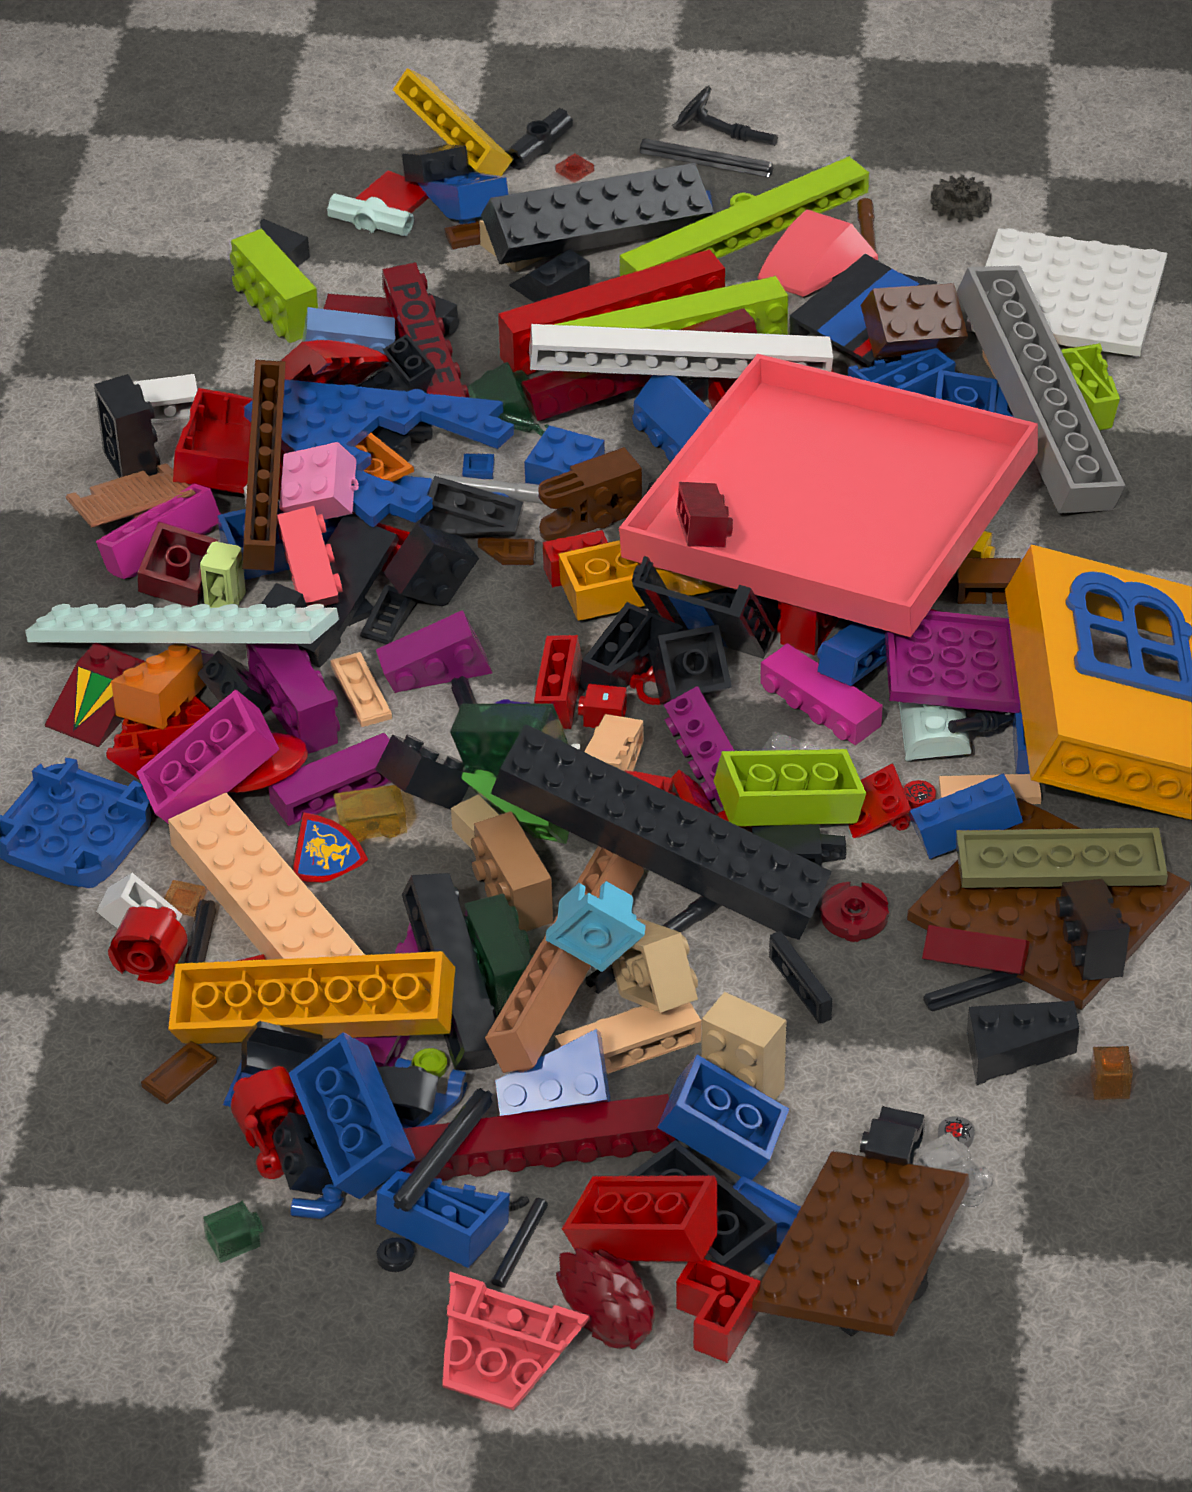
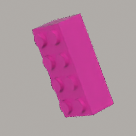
(208, 757)

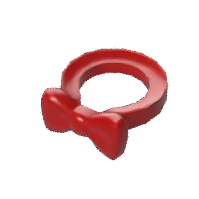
(638, 682)

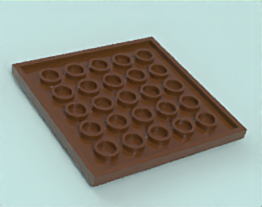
(1032, 916)

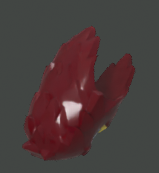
(609, 1294)

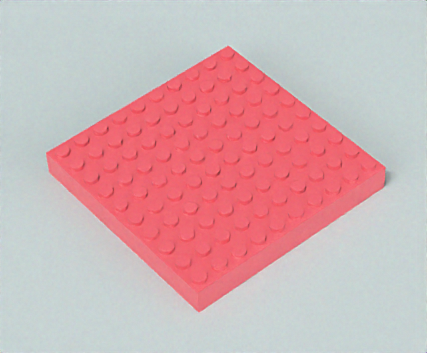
(836, 492)

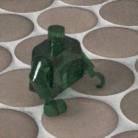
(507, 387)

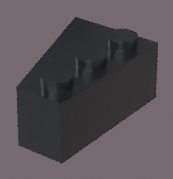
(624, 647)
(1093, 929)
(1020, 1036)

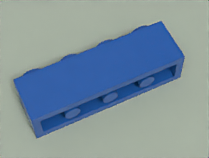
(852, 653)

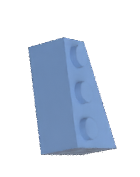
(349, 327)

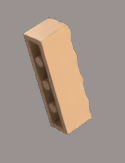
(641, 1034)

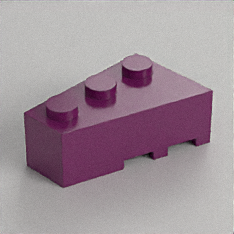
(434, 655)

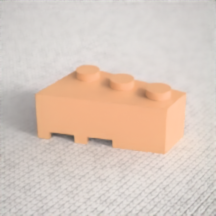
(617, 741)

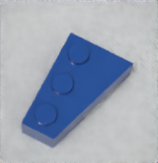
(445, 1218)

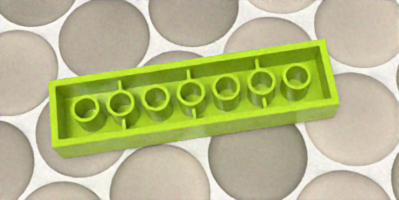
(762, 299)

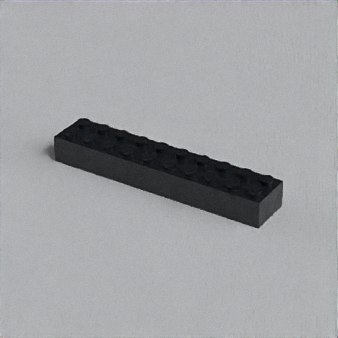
(661, 832)

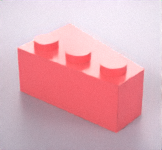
(309, 556)

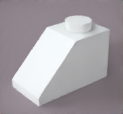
(130, 893)

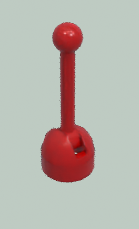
(266, 1156)

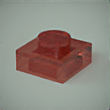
(574, 168)

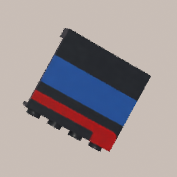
(838, 311)
(741, 626)

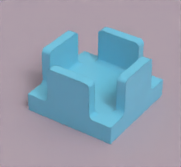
(596, 927)

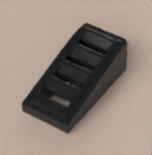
(388, 596)

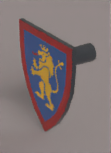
(325, 850)

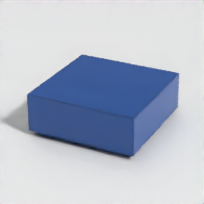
(478, 466)

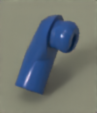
(320, 1207)

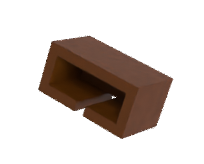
(983, 573)

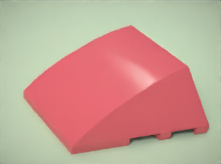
(814, 252)
(501, 1342)

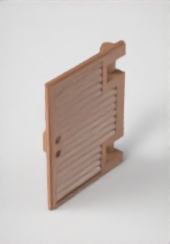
(128, 496)

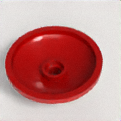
(279, 766)

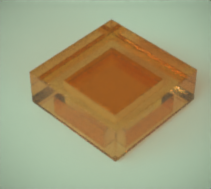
(185, 896)

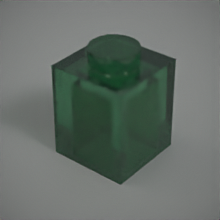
(232, 1231)

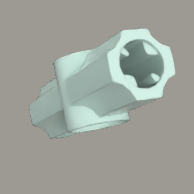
(370, 214)

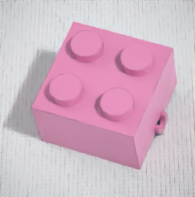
(319, 479)

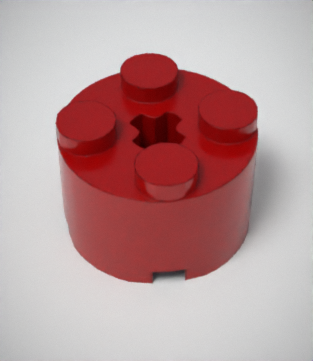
(148, 943)
(269, 1098)

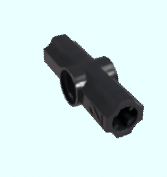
(539, 137)

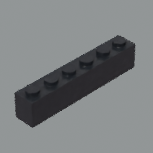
(439, 927)

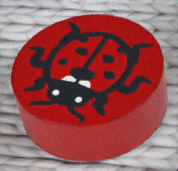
(919, 793)

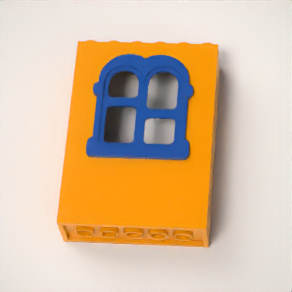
(1093, 721)

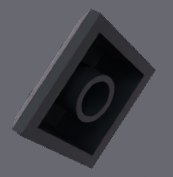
(555, 277)

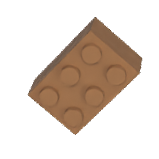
(513, 868)

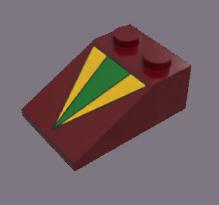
(87, 701)

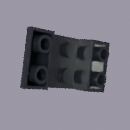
(407, 368)

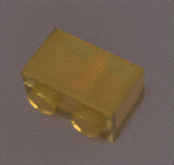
(371, 812)

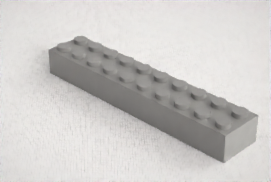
(1040, 388)

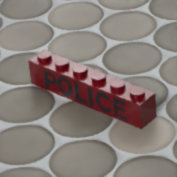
(415, 315)

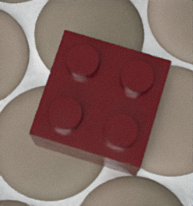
(173, 565)

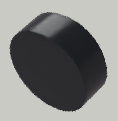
(395, 1254)

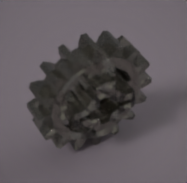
(961, 198)

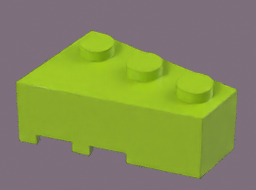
(1094, 382)

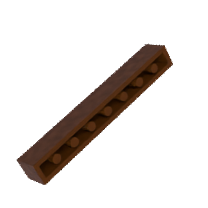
(264, 465)

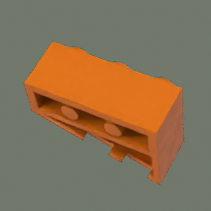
(159, 686)

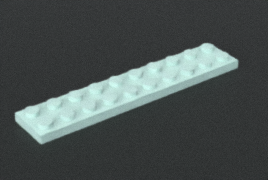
(183, 625)

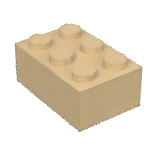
(656, 970)
(746, 1043)

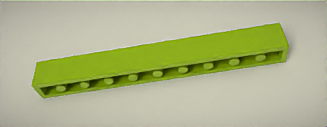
(755, 217)

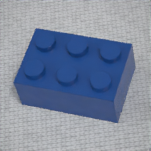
(723, 1118)

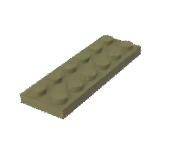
(1060, 856)

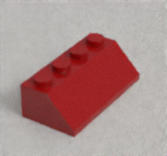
(646, 1217)

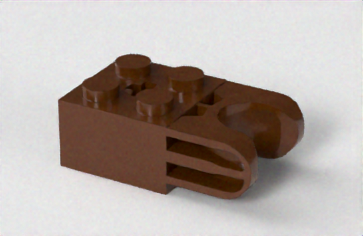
(591, 495)

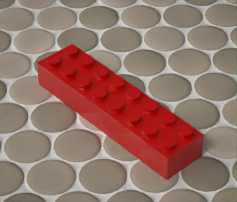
(654, 284)

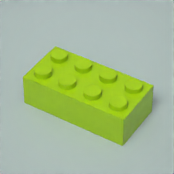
(272, 283)
(789, 787)

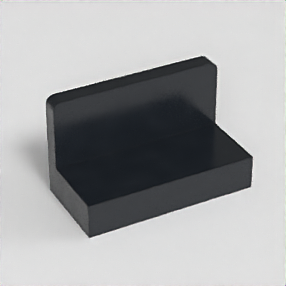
(276, 1045)

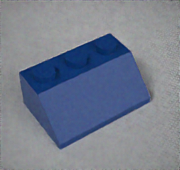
(668, 413)
(978, 807)

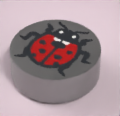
(959, 1127)

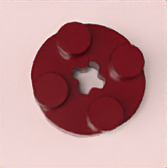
(850, 925)

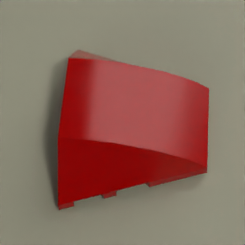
(332, 361)
(141, 742)

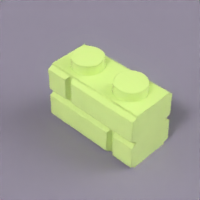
(222, 575)

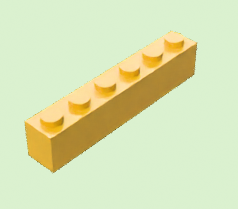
(451, 123)

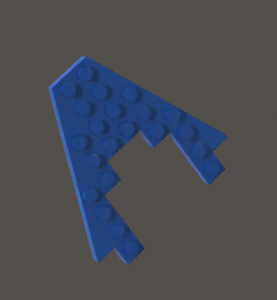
(347, 414)

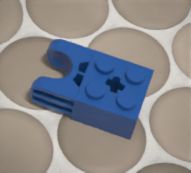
(971, 391)

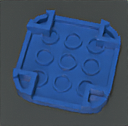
(73, 824)

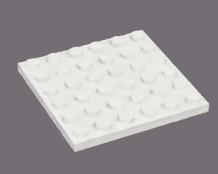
(1086, 287)

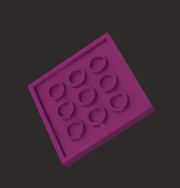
(954, 663)

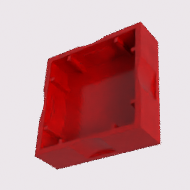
(216, 443)

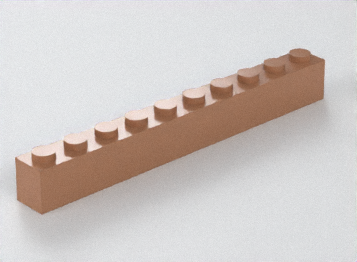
(551, 978)

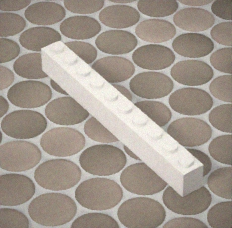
(667, 350)

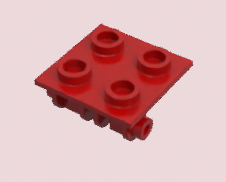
(883, 803)

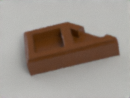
(509, 550)

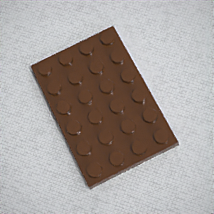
(861, 1243)

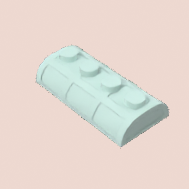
(927, 731)

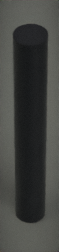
(519, 1243)

